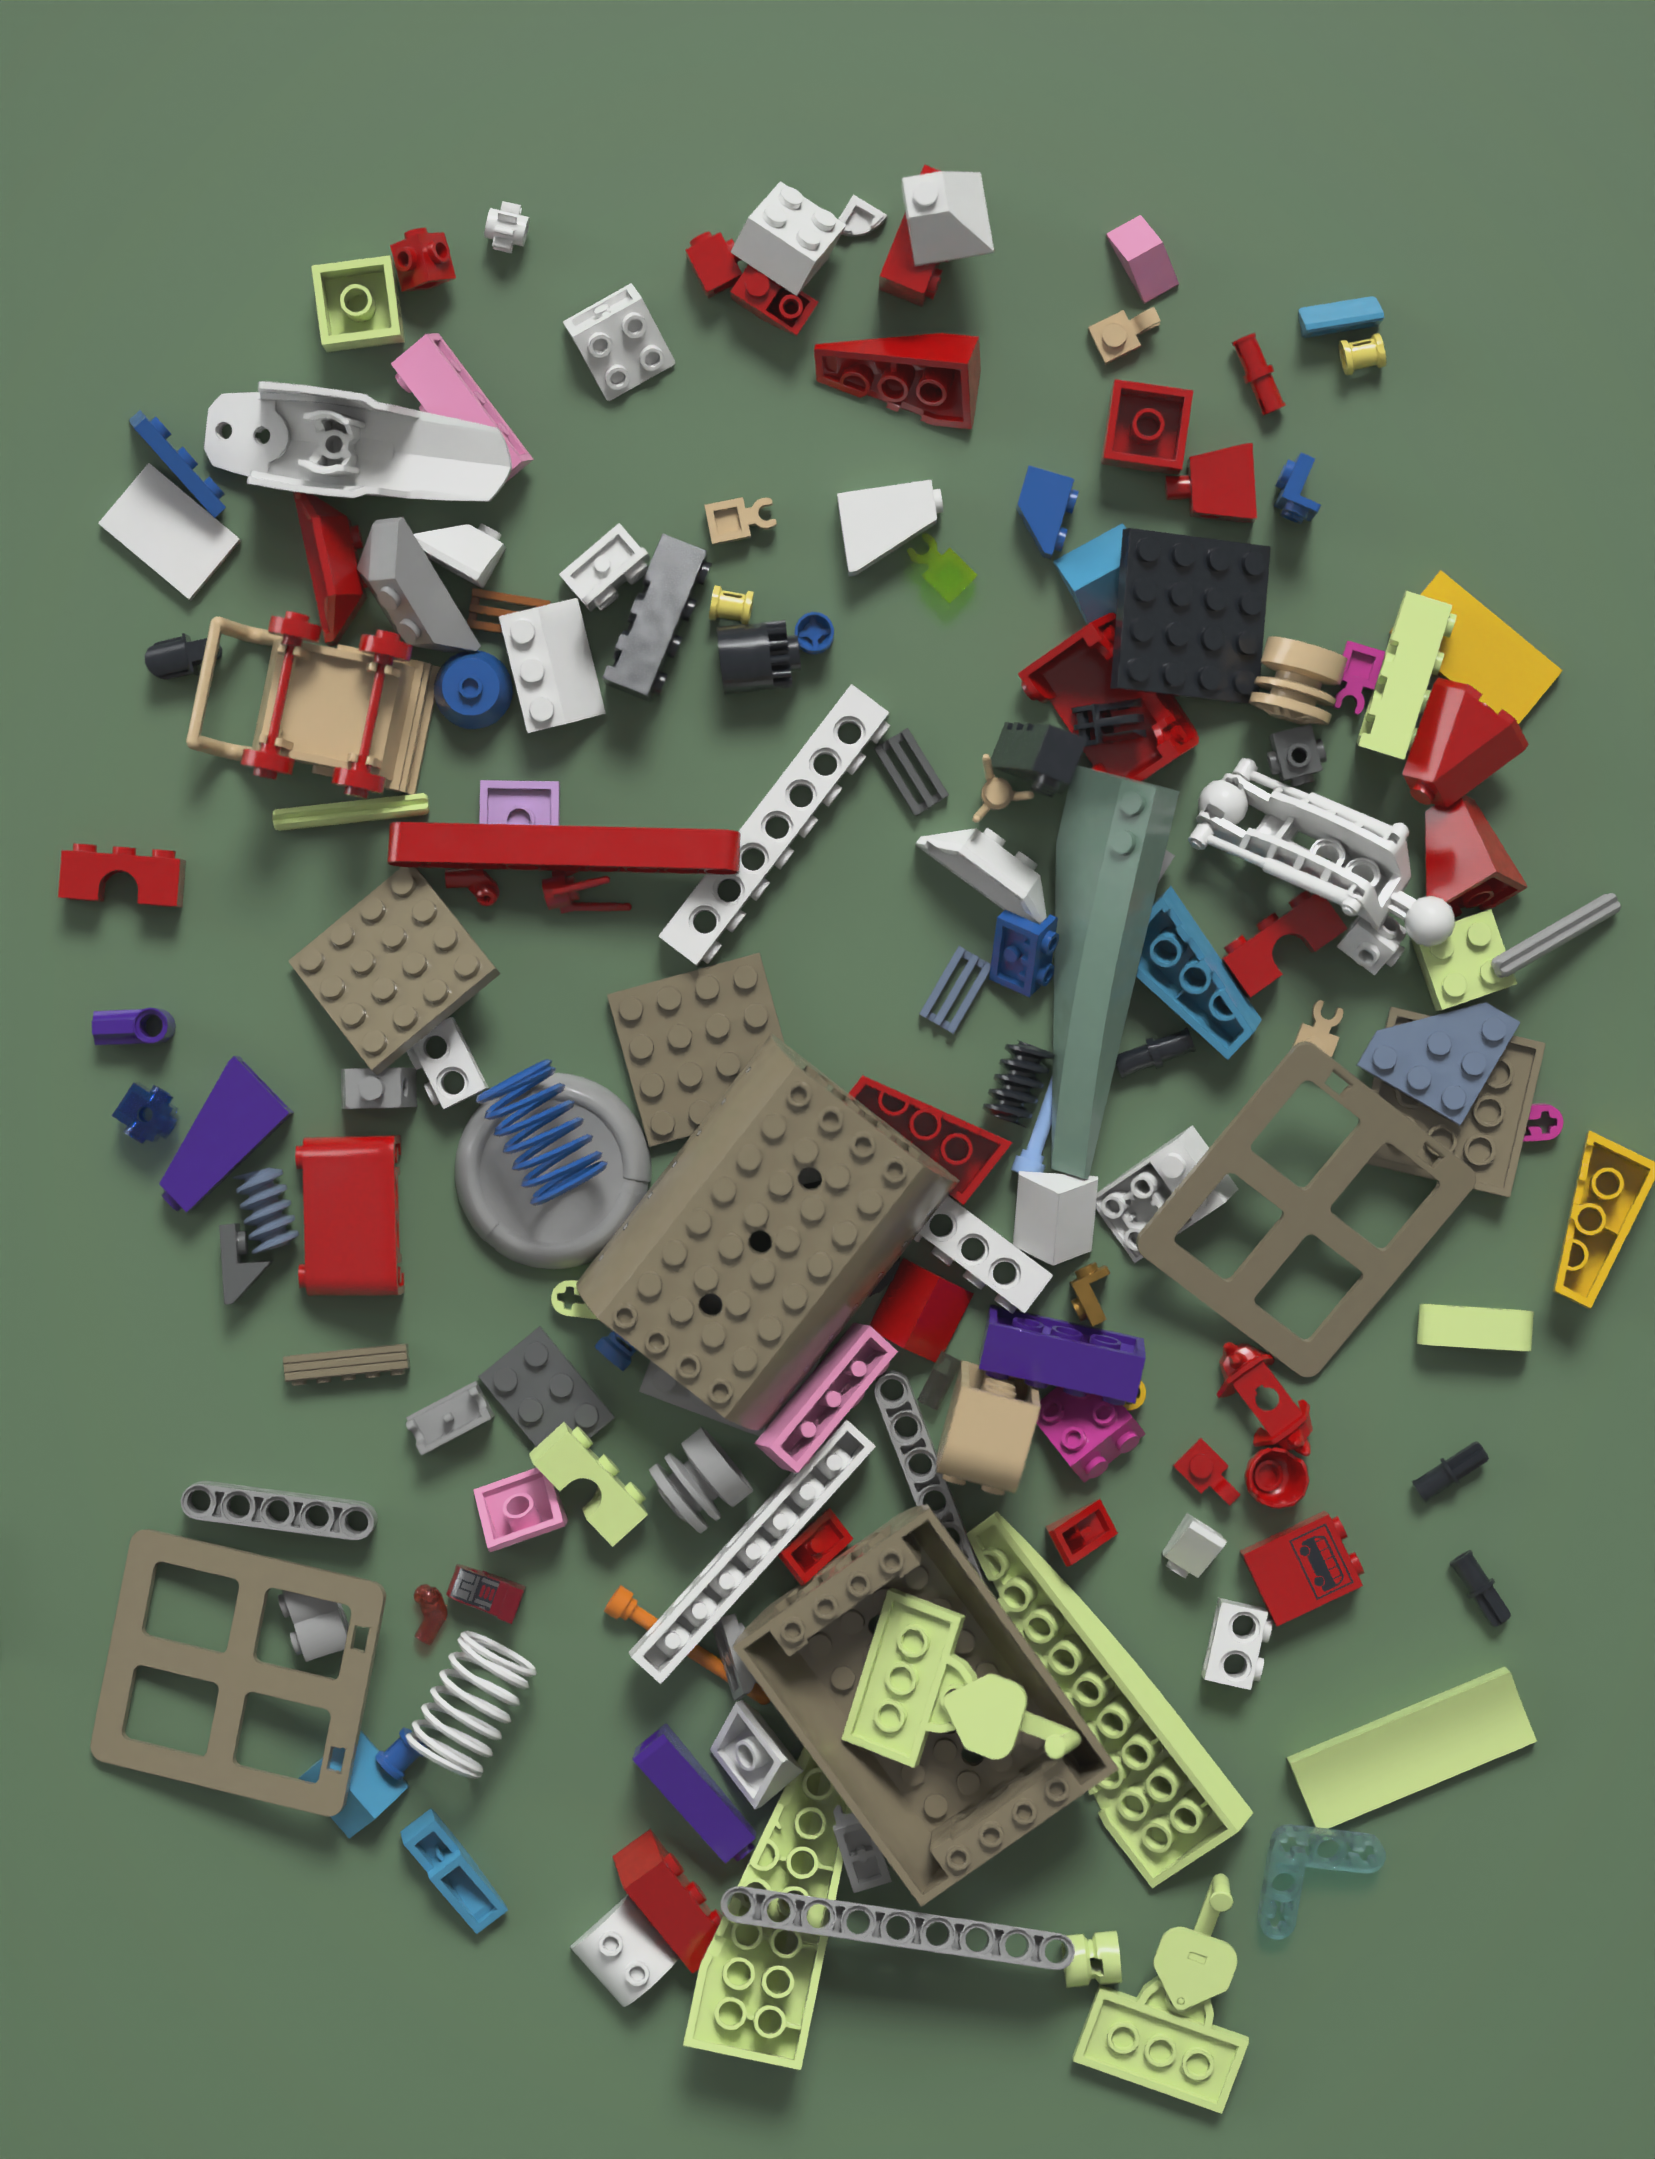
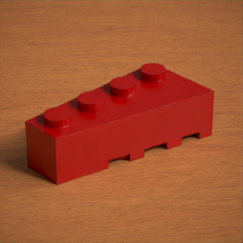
(950, 1141)

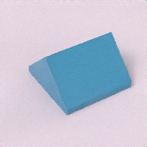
(1093, 574)
(369, 1789)

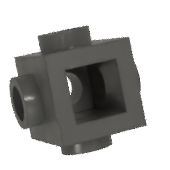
(1302, 741)

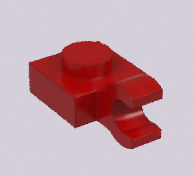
(1204, 1469)

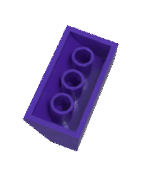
(1062, 1355)

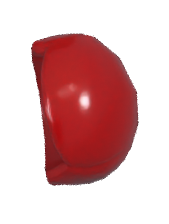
(1276, 1478)

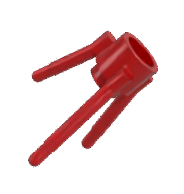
(563, 890)

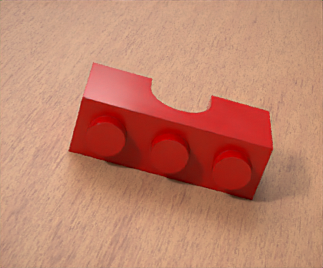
(87, 873)
(1252, 959)

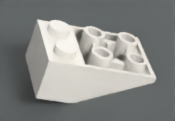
(1143, 1189)

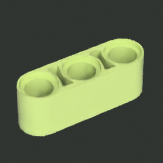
(1475, 1327)

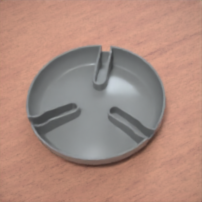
(577, 1223)

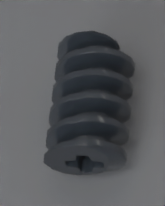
(1018, 1082)

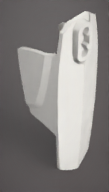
(353, 446)

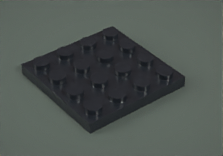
(1189, 616)

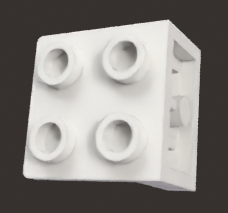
(619, 342)

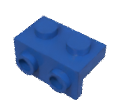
(1291, 484)

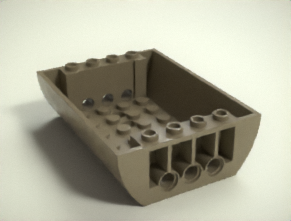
(946, 1811)

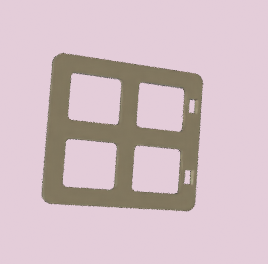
(1304, 1211)
(236, 1671)

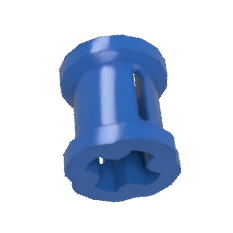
(398, 1756)

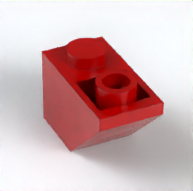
(772, 301)

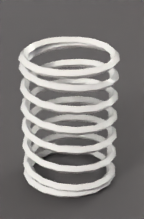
(504, 1669)

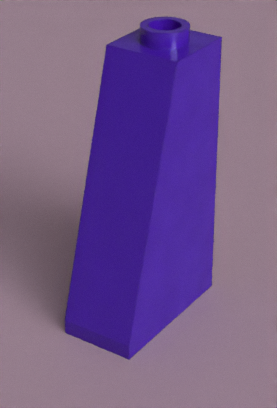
(225, 1133)
(694, 1794)

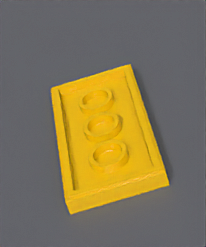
(1490, 653)

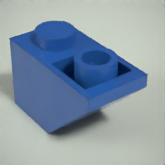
(1042, 507)

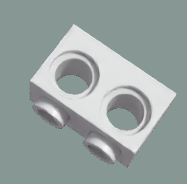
(457, 1058)
(1225, 1642)

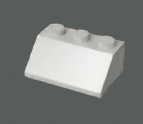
(552, 665)

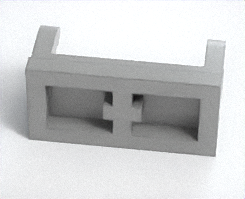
(449, 1417)
(861, 1856)

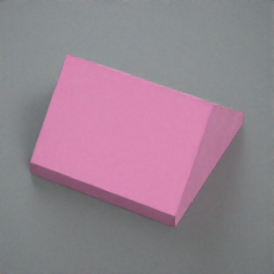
(519, 1509)

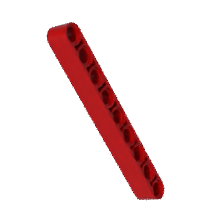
(564, 848)

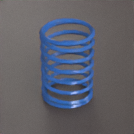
(559, 1180)

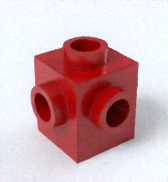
(422, 260)

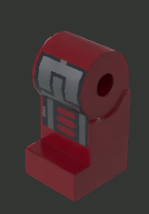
(486, 1592)

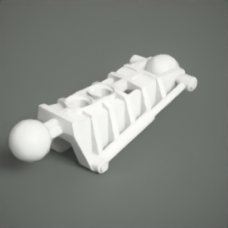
(1349, 838)

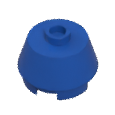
(473, 689)

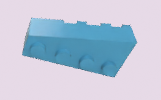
(1192, 978)

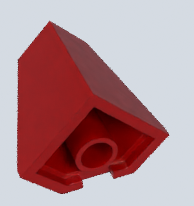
(1458, 744)
(1467, 859)

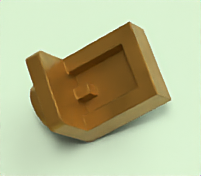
(1086, 1303)

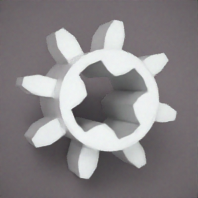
(506, 227)

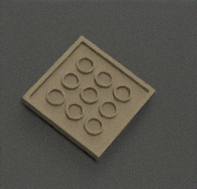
(393, 968)
(691, 1040)
(1493, 1127)

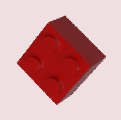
(1147, 427)

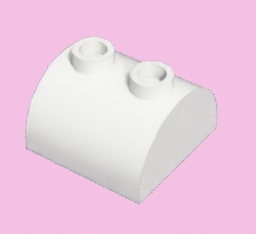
(625, 1952)

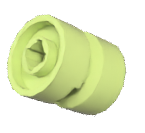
(1105, 1966)

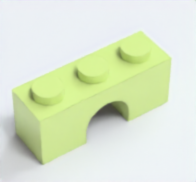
(567, 1457)

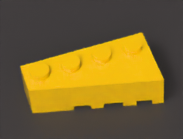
(1603, 1209)

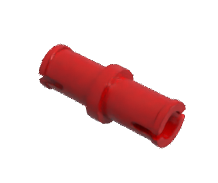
(1258, 374)

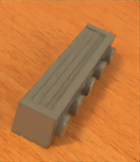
(346, 1363)

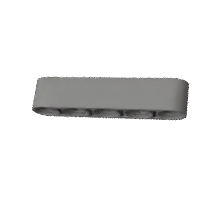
(260, 1516)

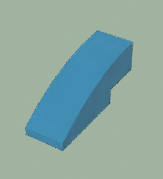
(453, 1870)

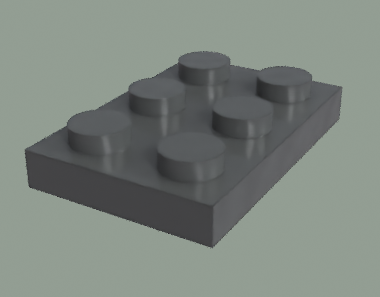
(544, 1389)

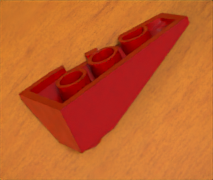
(919, 373)

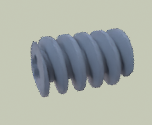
(266, 1209)

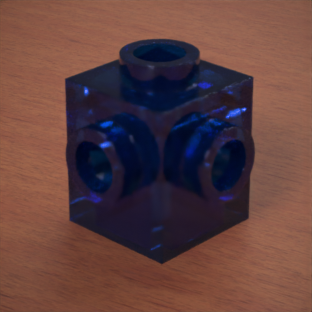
(132, 1113)

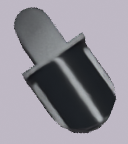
(176, 657)
(1104, 723)

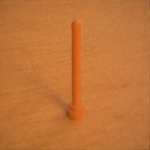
(625, 1606)

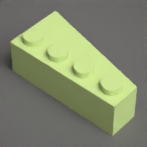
(1405, 674)

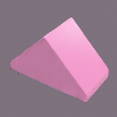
(1143, 258)

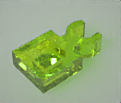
(946, 572)

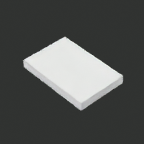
(169, 531)

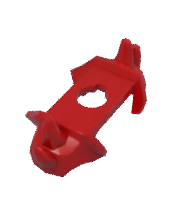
(1286, 1424)

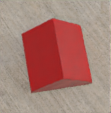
(920, 1310)

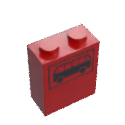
(1303, 1567)

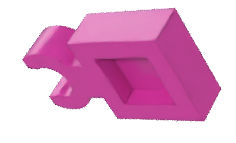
(1360, 673)

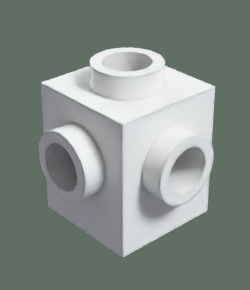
(1373, 947)

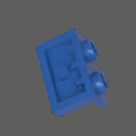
(1023, 952)

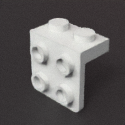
(605, 568)

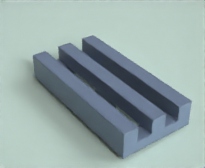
(972, 961)

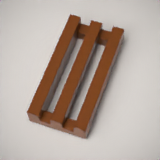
(476, 609)

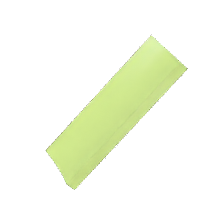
(1412, 1749)

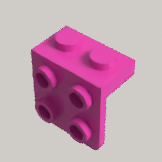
(1087, 1430)

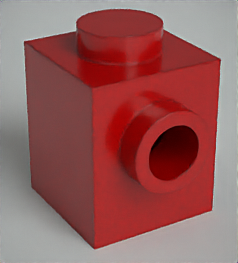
(713, 262)

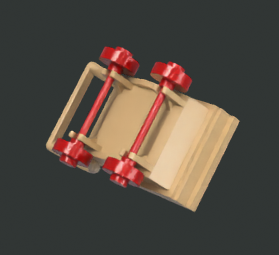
(339, 708)

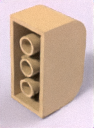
(987, 1430)

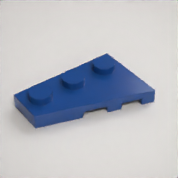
(179, 462)

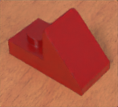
(815, 1546)

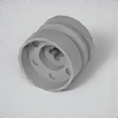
(700, 1480)

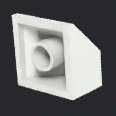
(946, 216)
(464, 550)

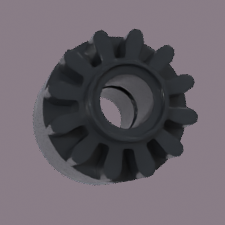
(757, 656)

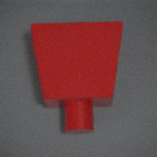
(1218, 485)

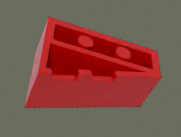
(667, 1898)

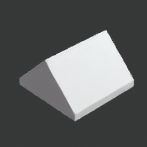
(1054, 1215)
(754, 1755)

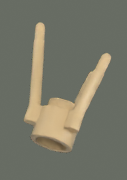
(996, 792)

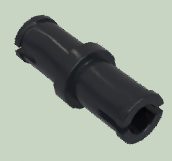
(1155, 1052)

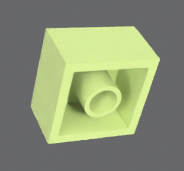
(358, 303)
(1462, 963)

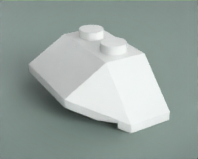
(990, 869)

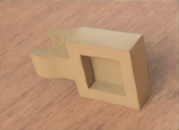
(1118, 334)

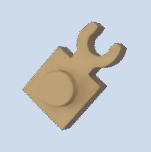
(731, 520)
(1319, 1032)

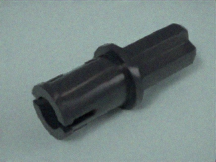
(1450, 1471)
(1481, 1588)

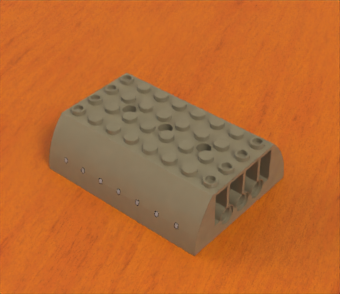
(744, 1178)

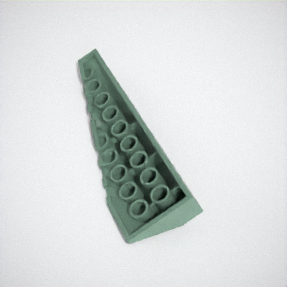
(1104, 896)

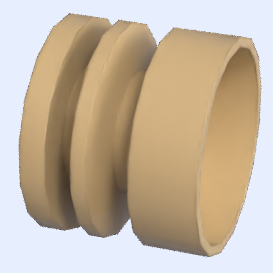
(1298, 681)

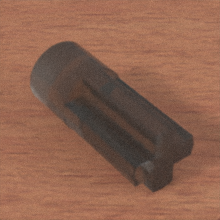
(939, 1380)

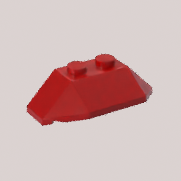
(333, 564)

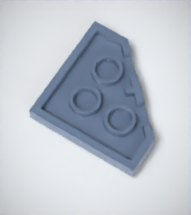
(1441, 1057)

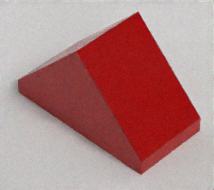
(1082, 1532)

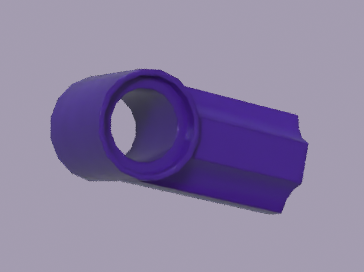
(129, 1026)

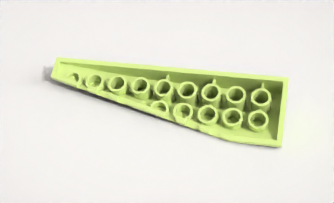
(1168, 1792)
(761, 1981)

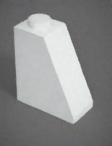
(885, 519)

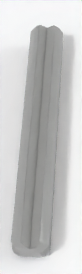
(1555, 935)

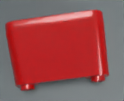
(1080, 675)
(351, 1216)

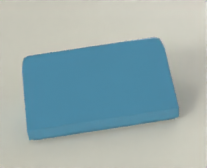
(1340, 316)

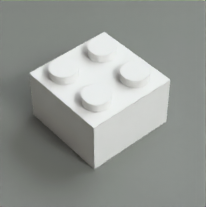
(788, 238)

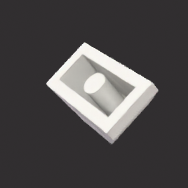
(1192, 1547)

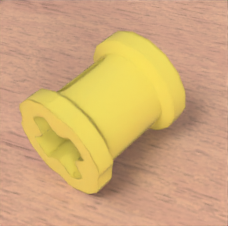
(1362, 354)
(731, 605)

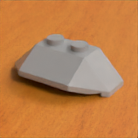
(412, 590)

